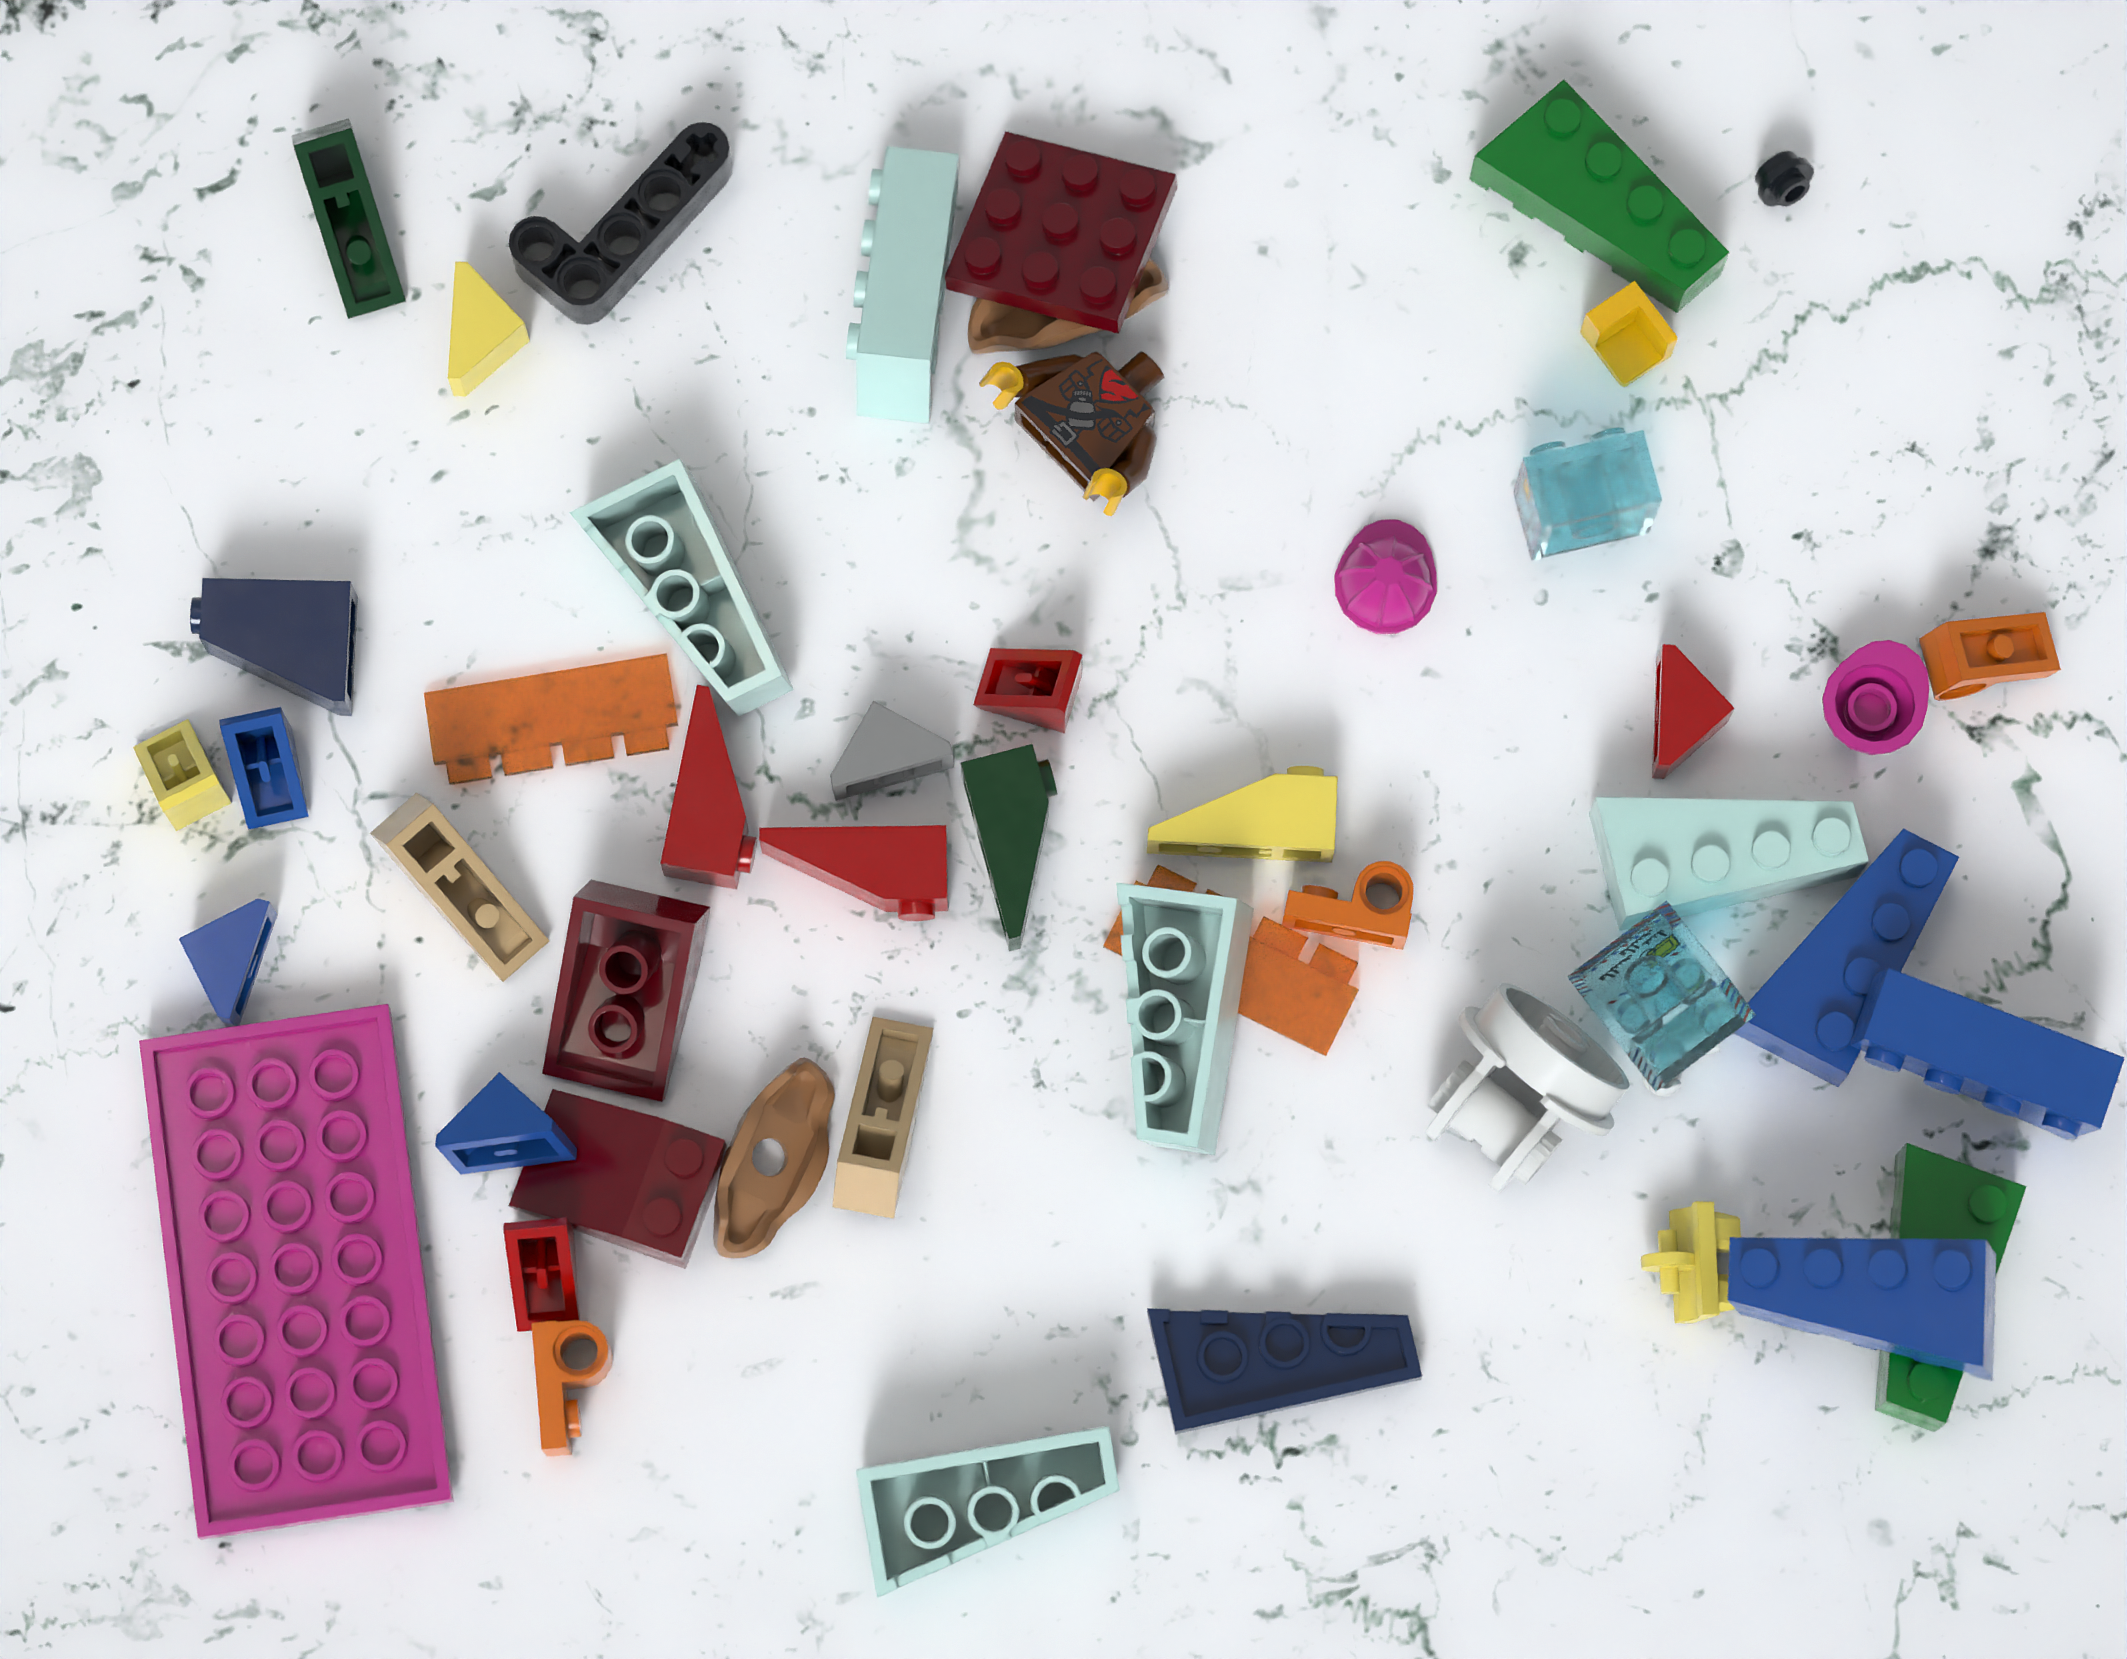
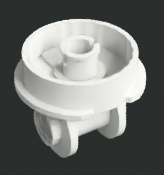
(1549, 1055)

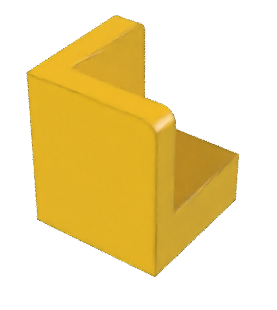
(1628, 334)

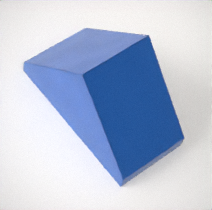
(265, 767)
(229, 955)
(502, 1132)

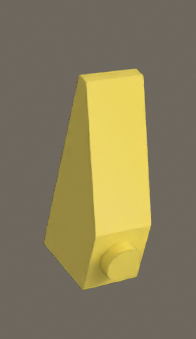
(1270, 820)

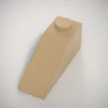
(459, 885)
(882, 1118)

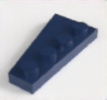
(1255, 1364)

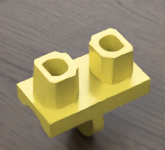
(1690, 1261)

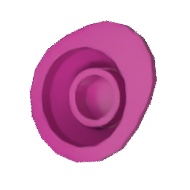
(1386, 578)
(1877, 698)

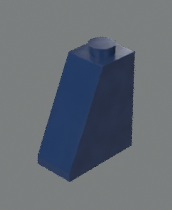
(284, 633)

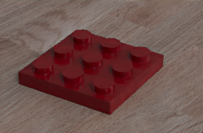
(1061, 232)

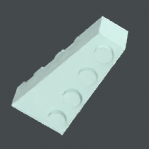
(903, 284)
(681, 569)
(1720, 850)
(1182, 1007)
(966, 1501)

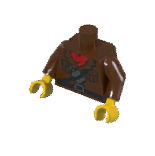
(1086, 417)

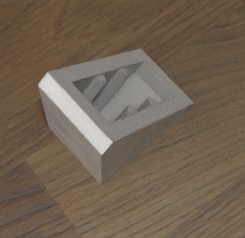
(888, 752)

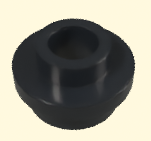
(1784, 179)

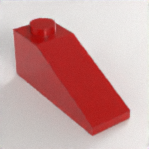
(707, 819)
(882, 865)

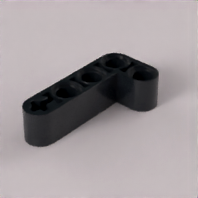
(627, 217)

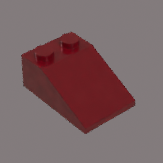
(624, 988)
(632, 1178)

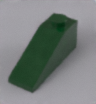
(348, 218)
(1010, 818)

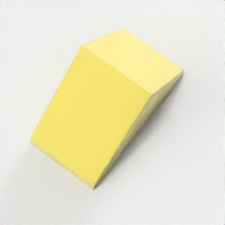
(482, 331)
(181, 775)

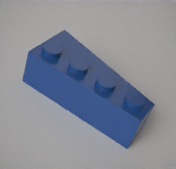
(1820, 989)
(1986, 1055)
(1881, 1294)

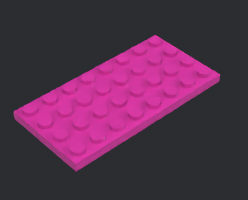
(295, 1272)

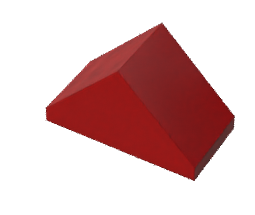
(1031, 685)
(1685, 711)
(542, 1271)

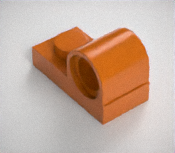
(1985, 651)
(1321, 912)
(557, 1415)

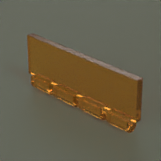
(551, 709)
(1277, 988)

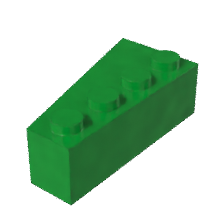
(1596, 192)
(1939, 1201)

